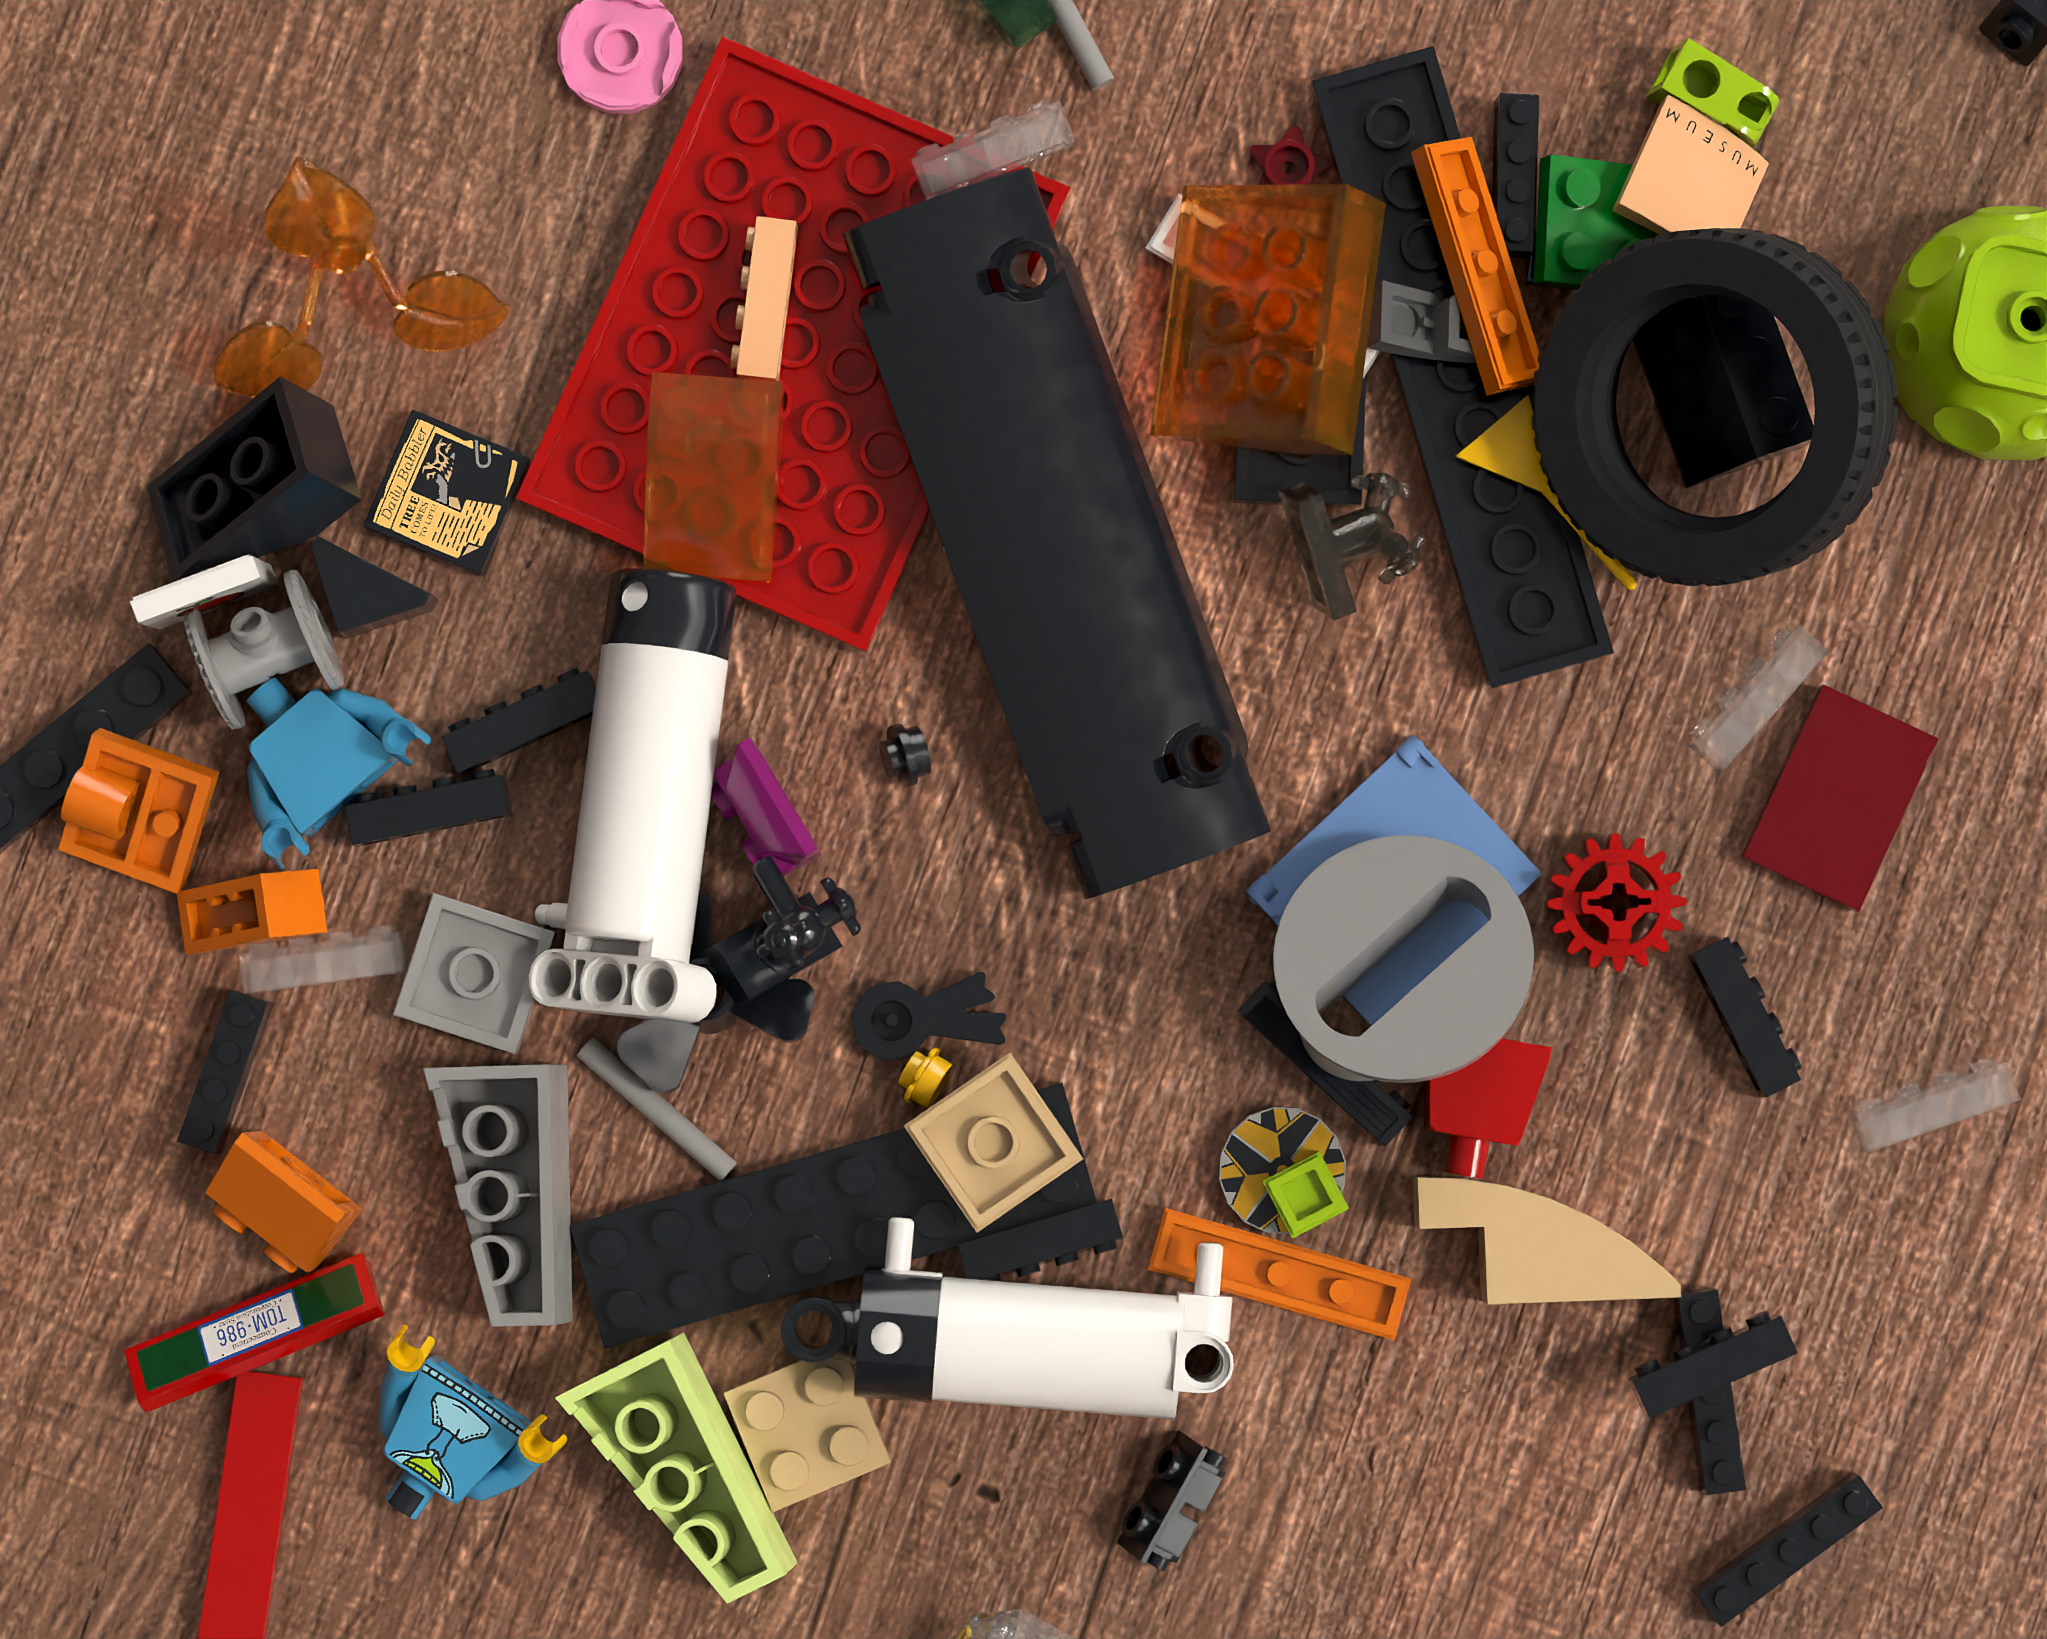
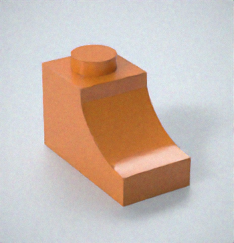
(252, 911)

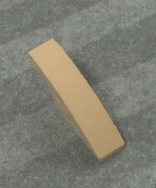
(1538, 1246)

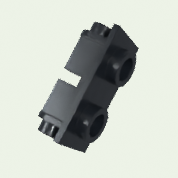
(1154, 1526)

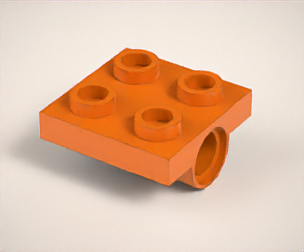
(137, 810)

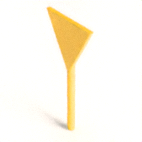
(1511, 452)

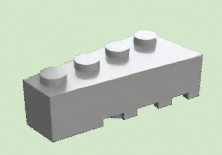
(513, 1183)

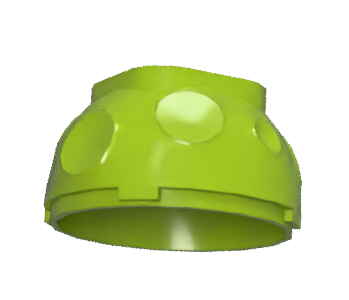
(1959, 338)

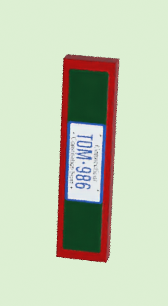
(253, 1332)

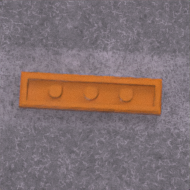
(1478, 264)
(1284, 1274)

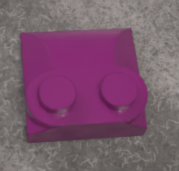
(753, 793)

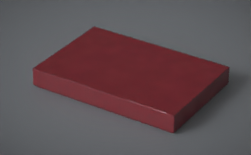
(1839, 798)

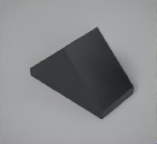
(365, 594)

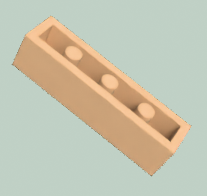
(766, 299)

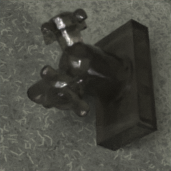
(1335, 543)

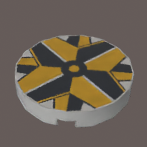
(1264, 1146)

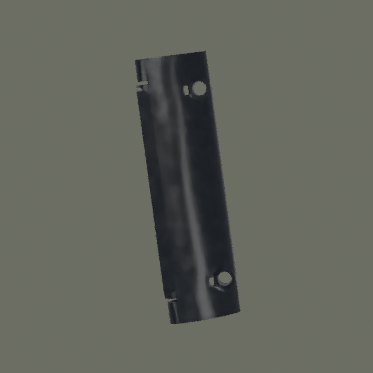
(1055, 532)

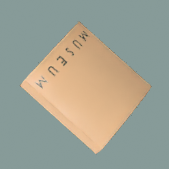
(1690, 174)

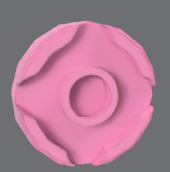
(620, 53)

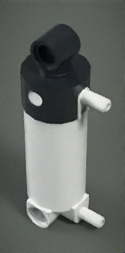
(1021, 1341)

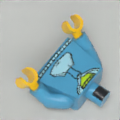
(451, 1432)

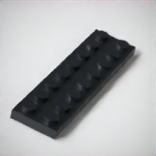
(786, 1231)

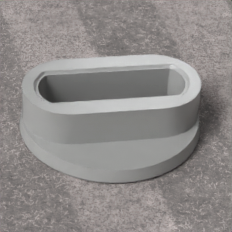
(1358, 913)

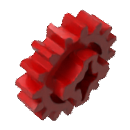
(1612, 873)

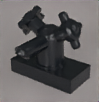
(784, 939)

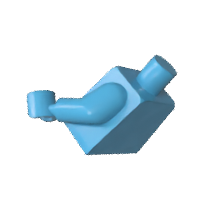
(318, 758)

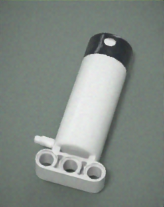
(644, 805)

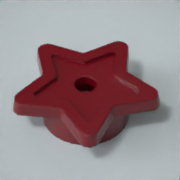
(1289, 150)

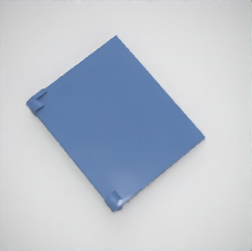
(1401, 797)

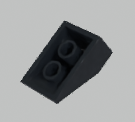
(255, 483)

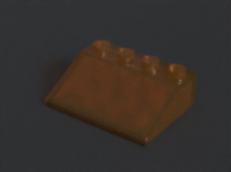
(1269, 317)

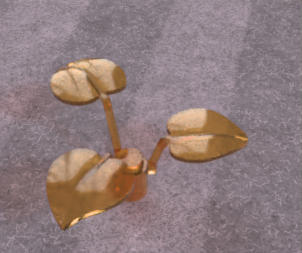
(333, 224)

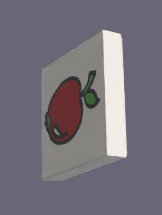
(203, 591)

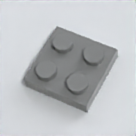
(473, 973)

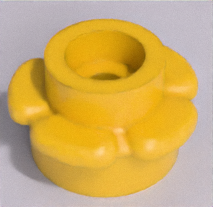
(925, 1077)

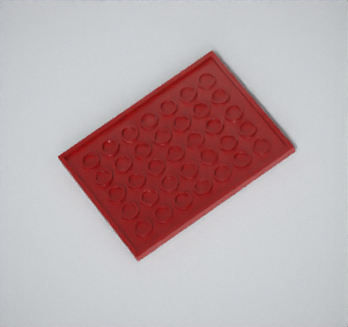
(848, 491)

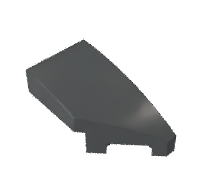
(1417, 324)

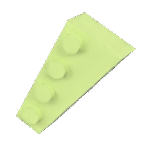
(685, 1464)

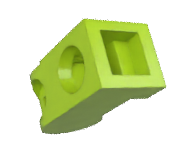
(1715, 90)

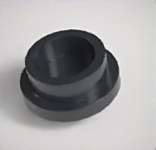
(905, 754)

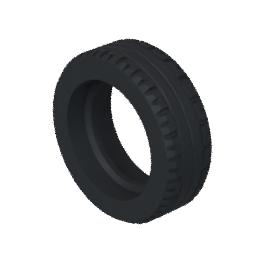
(1581, 432)

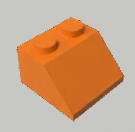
(280, 1201)

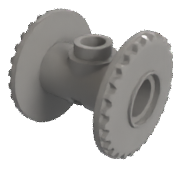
(262, 647)

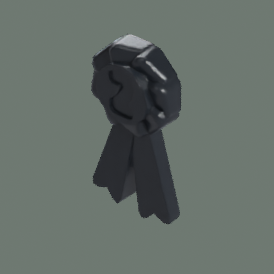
(896, 1019)

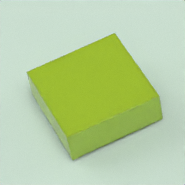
(1305, 1194)

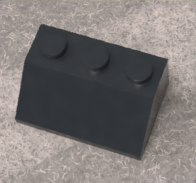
(1722, 386)

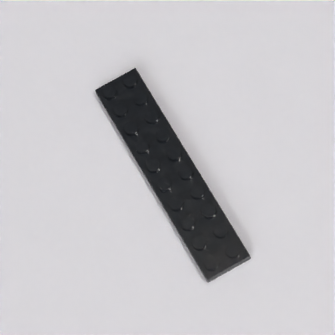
(1507, 543)

